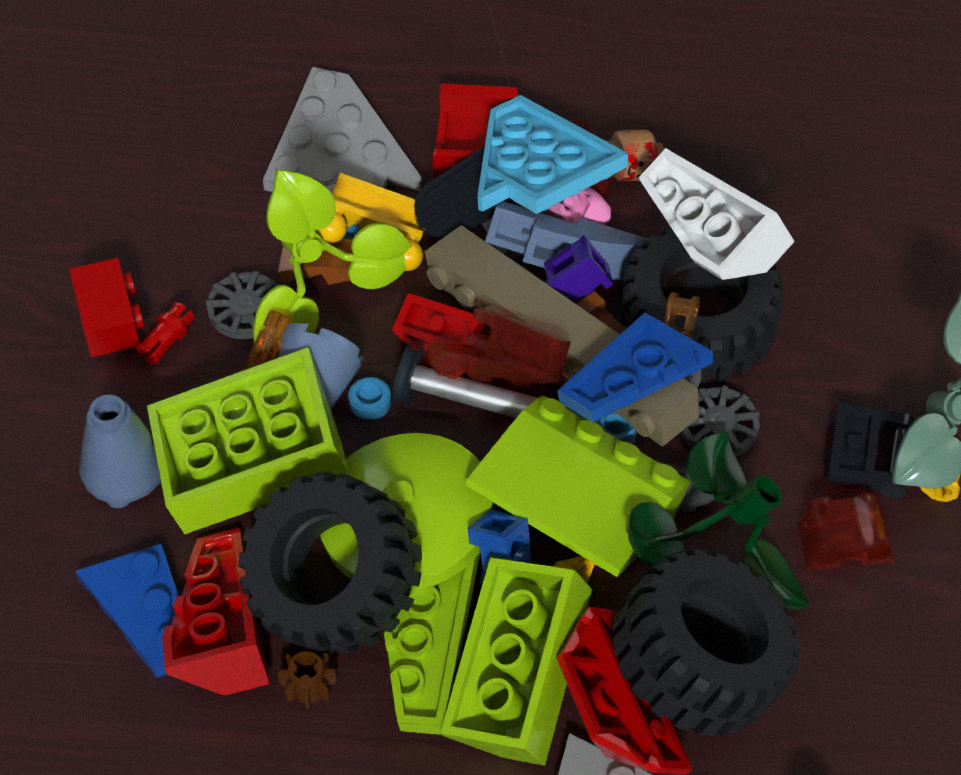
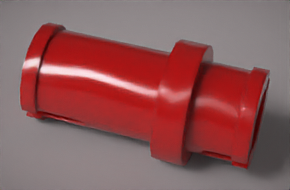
(168, 330)

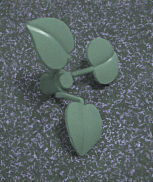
(928, 450)

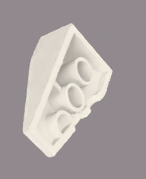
(715, 221)

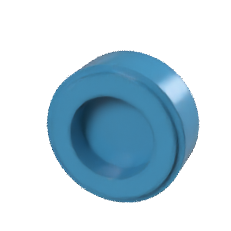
(369, 398)

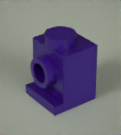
(577, 270)

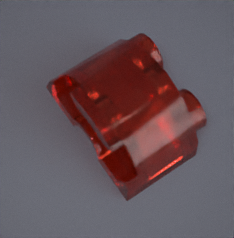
(845, 532)

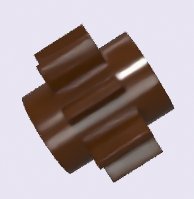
(307, 677)

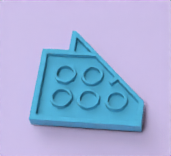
(540, 157)

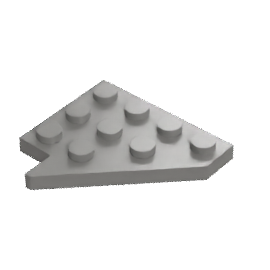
(337, 133)

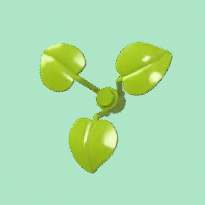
(293, 214)

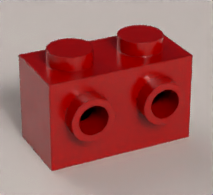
(105, 307)

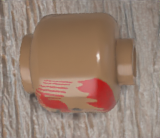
(641, 151)

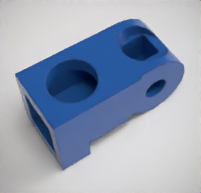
(501, 537)

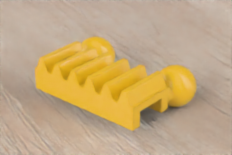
(366, 204)

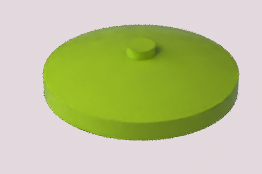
(429, 483)

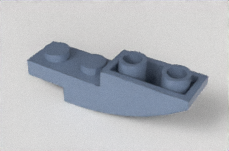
(544, 236)

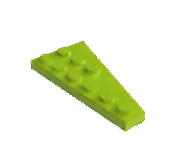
(428, 650)

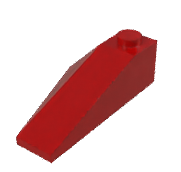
(213, 632)

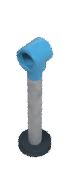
(414, 376)

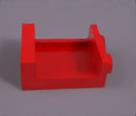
(464, 121)

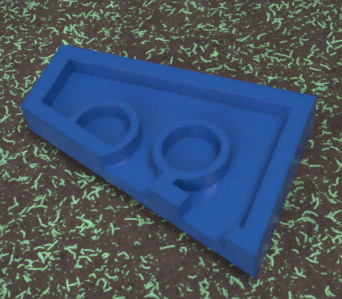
(633, 367)
(138, 597)

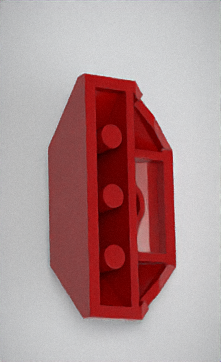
(611, 712)

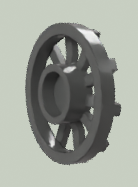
(241, 303)
(723, 419)

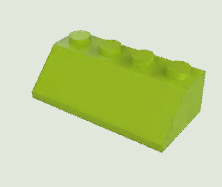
(509, 670)

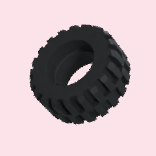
(735, 336)
(279, 550)
(682, 676)

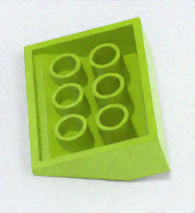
(242, 439)
(575, 481)

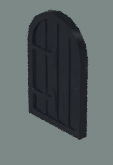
(453, 199)

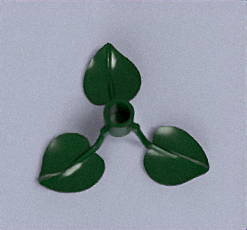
(717, 472)

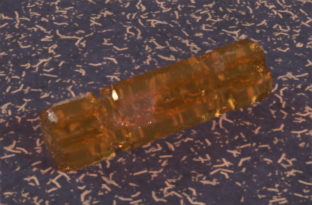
(268, 340)

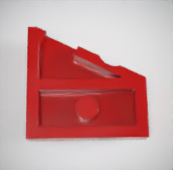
(428, 322)

